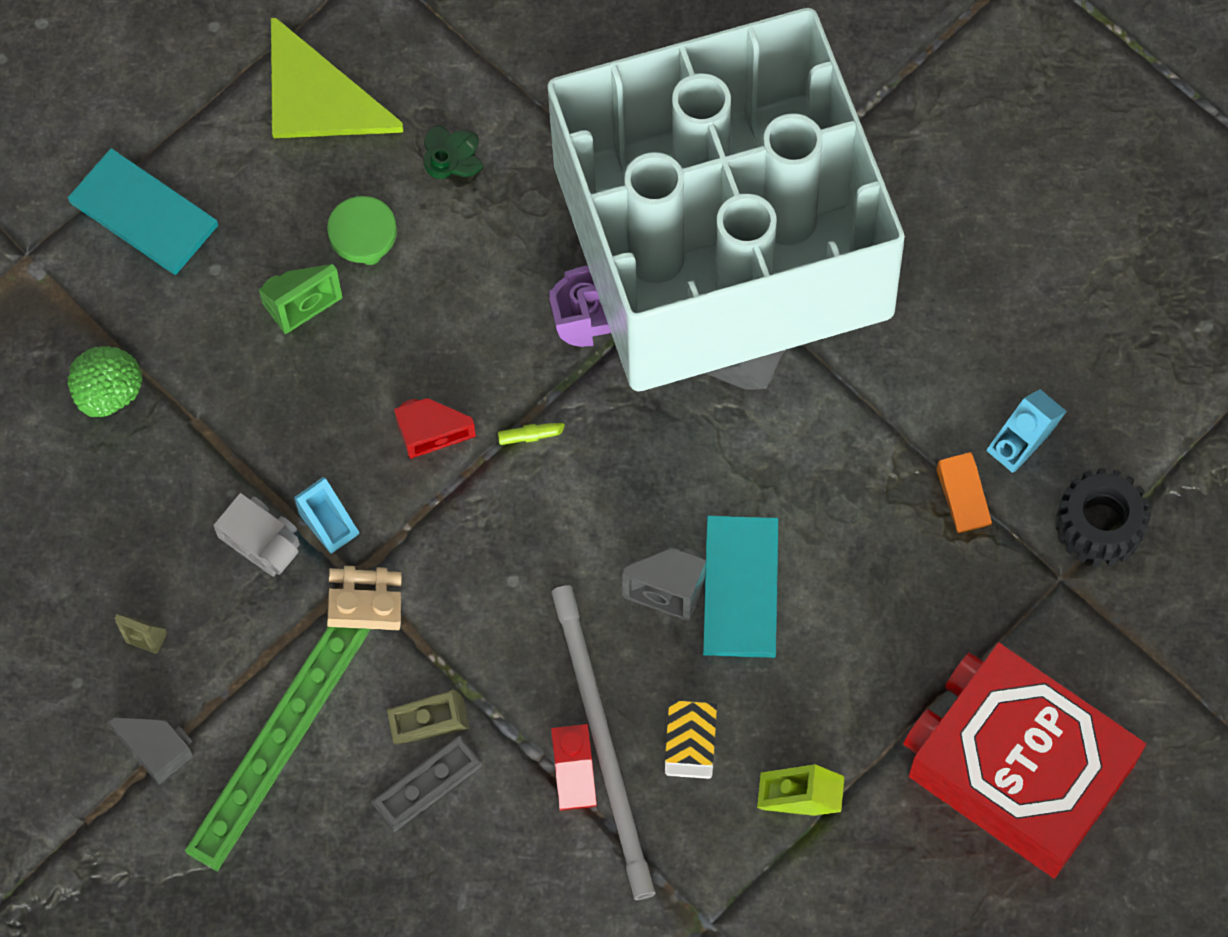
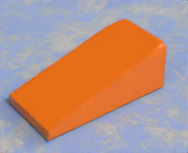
(963, 492)

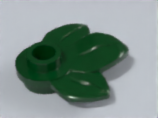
(451, 153)

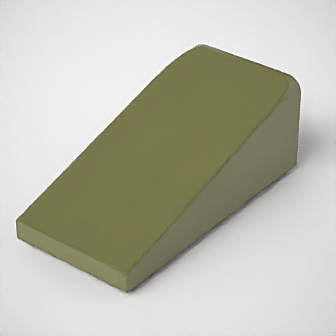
(141, 633)
(428, 718)

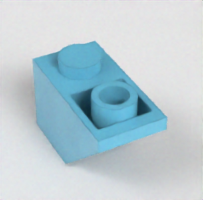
(1026, 430)

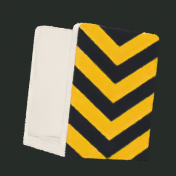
(690, 739)

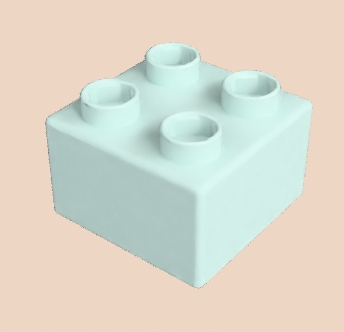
(725, 198)

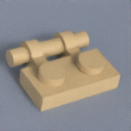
(364, 607)

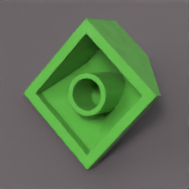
(300, 295)

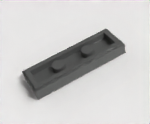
(426, 783)

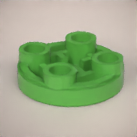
(362, 229)

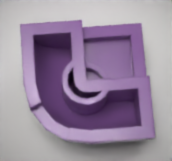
(578, 308)

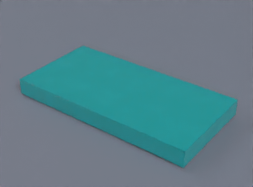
(143, 211)
(741, 586)

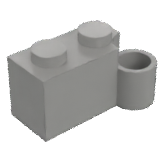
(258, 534)

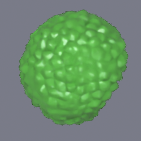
(104, 380)

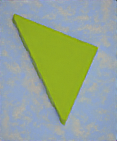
(316, 97)

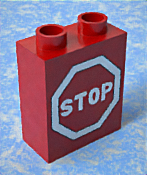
(1022, 757)

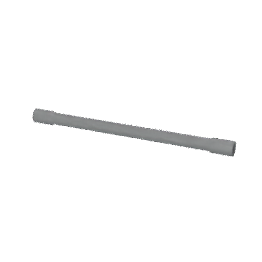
(636, 866)

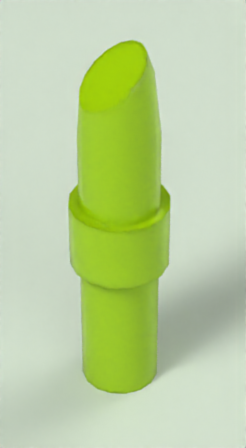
(530, 433)

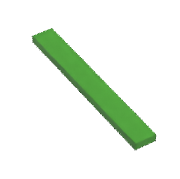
(274, 745)

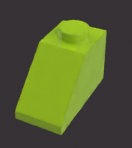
(801, 790)

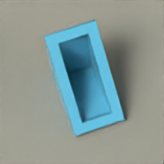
(325, 515)

